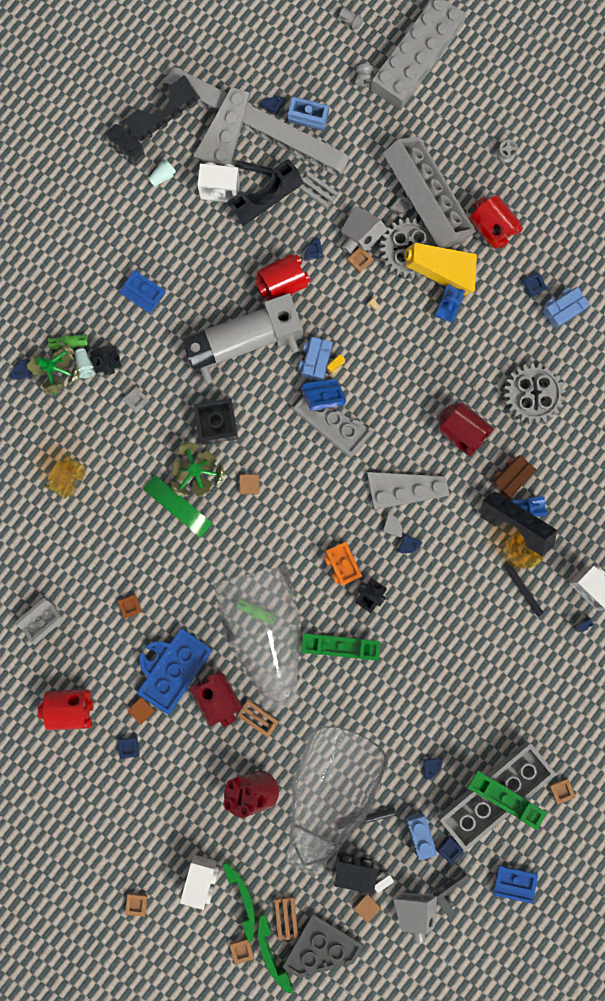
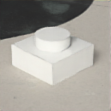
(383, 880)

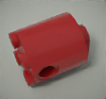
(492, 216)
(282, 278)
(66, 709)

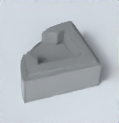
(402, 205)
(393, 526)

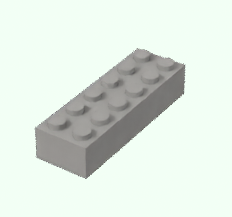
(418, 52)
(429, 192)
(474, 816)

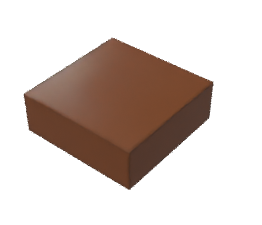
(129, 606)
(141, 710)

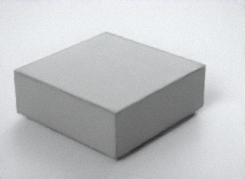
(135, 399)

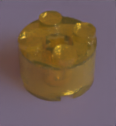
(65, 476)
(513, 555)

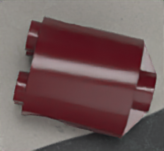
(464, 427)
(217, 705)
(250, 794)

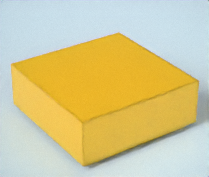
(335, 364)

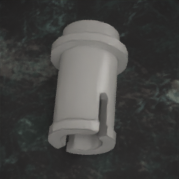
(351, 18)

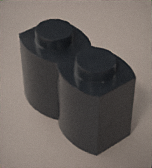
(125, 144)

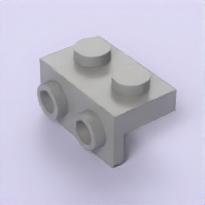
(39, 620)

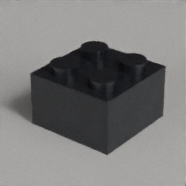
(216, 421)
(355, 873)

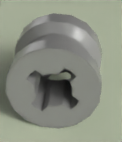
(364, 75)
(510, 148)

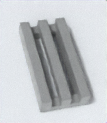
(321, 184)

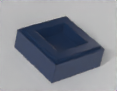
(534, 284)
(128, 747)
(450, 849)

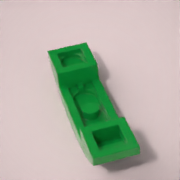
(177, 506)
(341, 647)
(507, 800)
(234, 875)
(280, 976)

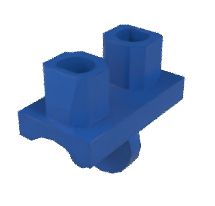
(450, 303)
(533, 505)

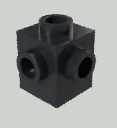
(106, 360)
(371, 595)

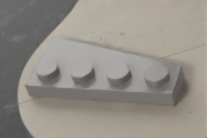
(223, 133)
(340, 430)
(401, 489)

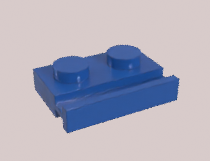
(142, 292)
(323, 394)
(515, 884)

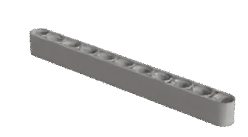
(268, 127)

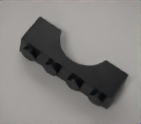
(181, 97)
(283, 182)
(536, 533)

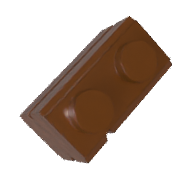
(513, 477)

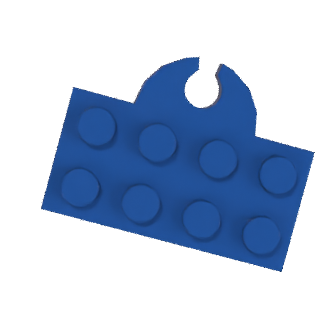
(172, 669)

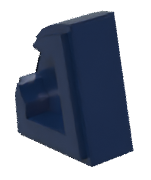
(273, 104)
(314, 250)
(21, 371)
(409, 545)
(584, 625)
(432, 766)

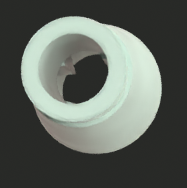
(162, 173)
(84, 364)

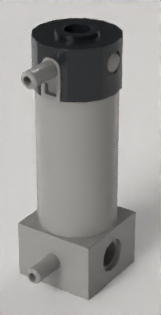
(244, 335)

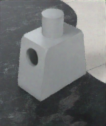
(361, 230)
(416, 914)

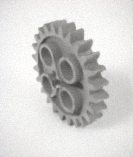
(406, 232)
(517, 394)

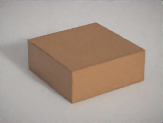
(360, 260)
(249, 484)
(562, 791)
(136, 904)
(367, 907)
(241, 951)

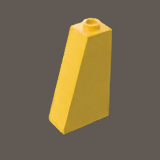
(443, 265)

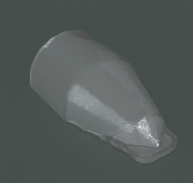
(263, 632)
(331, 794)

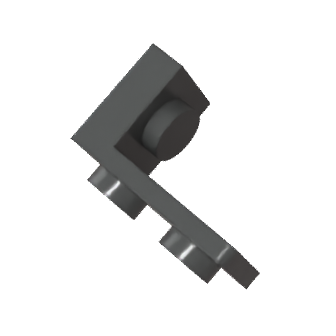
(444, 889)

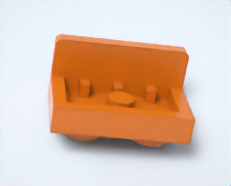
(342, 563)

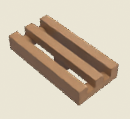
(254, 725)
(288, 935)

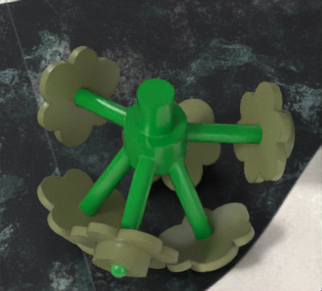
(60, 362)
(185, 471)

